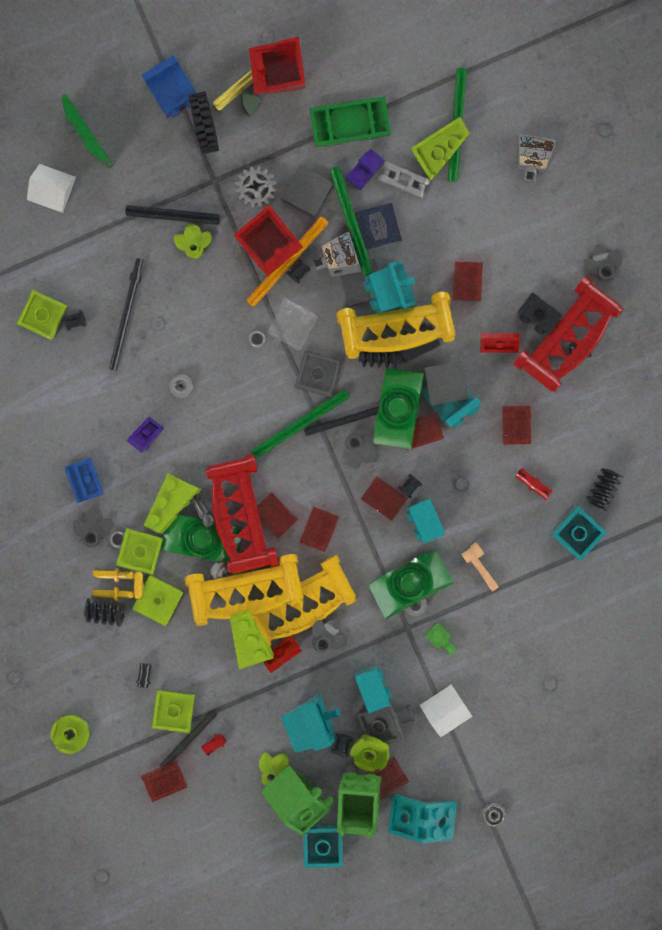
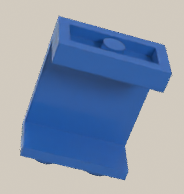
(169, 86)

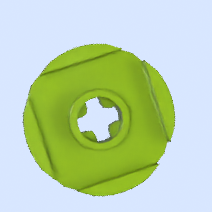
(61, 739)
(370, 744)

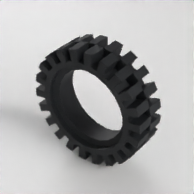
(203, 122)

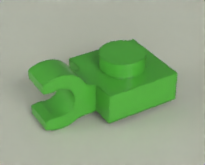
(439, 637)

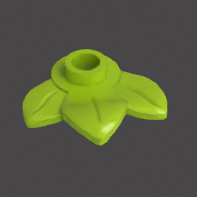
(193, 238)
(272, 765)

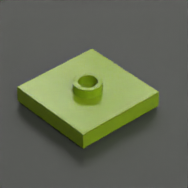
(42, 315)
(139, 551)
(158, 600)
(173, 711)

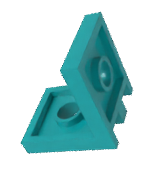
(452, 413)
(422, 819)

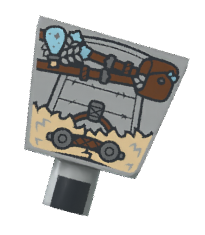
(533, 155)
(339, 257)

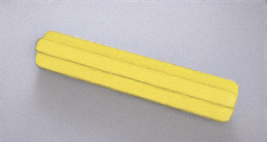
(233, 91)

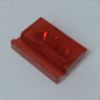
(467, 281)
(516, 425)
(427, 430)
(384, 498)
(275, 515)
(319, 529)
(391, 777)
(164, 781)

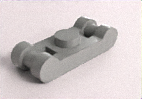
(403, 180)

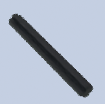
(170, 214)

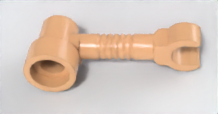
(472, 554)

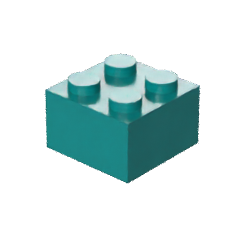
(426, 521)
(578, 533)
(372, 688)
(323, 847)

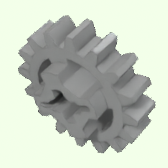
(265, 185)

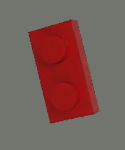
(499, 342)
(283, 653)

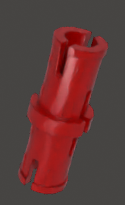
(533, 483)

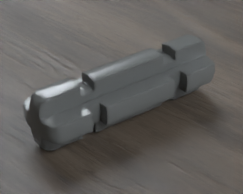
(202, 510)

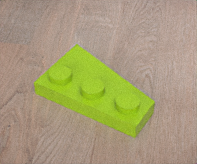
(440, 147)
(171, 499)
(249, 641)

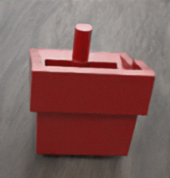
(277, 67)
(268, 240)

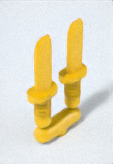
(116, 593)

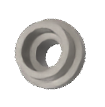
(219, 570)

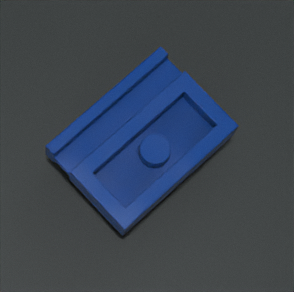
(84, 480)

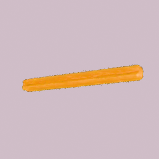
(269, 281)

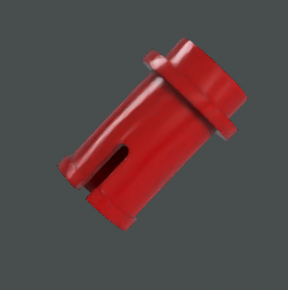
(215, 743)

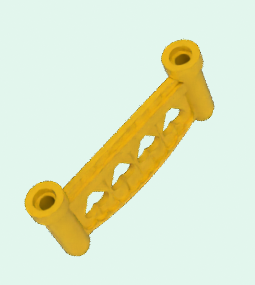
(437, 314)
(284, 576)
(330, 578)

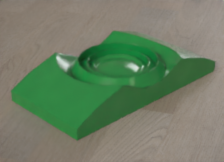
(350, 122)
(84, 132)
(398, 408)
(191, 538)
(410, 583)

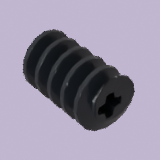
(379, 357)
(604, 488)
(105, 613)

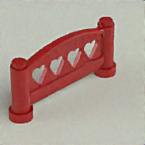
(590, 300)
(256, 553)

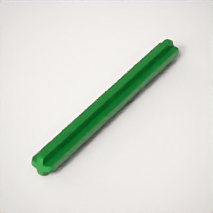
(458, 110)
(351, 221)
(300, 424)

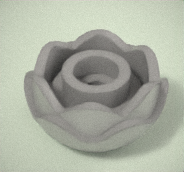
(185, 390)
(417, 610)
(498, 819)

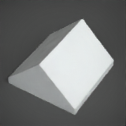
(50, 188)
(445, 710)

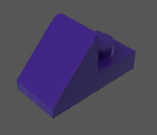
(365, 169)
(145, 435)

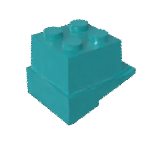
(390, 288)
(310, 725)

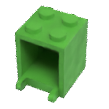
(296, 800)
(359, 804)

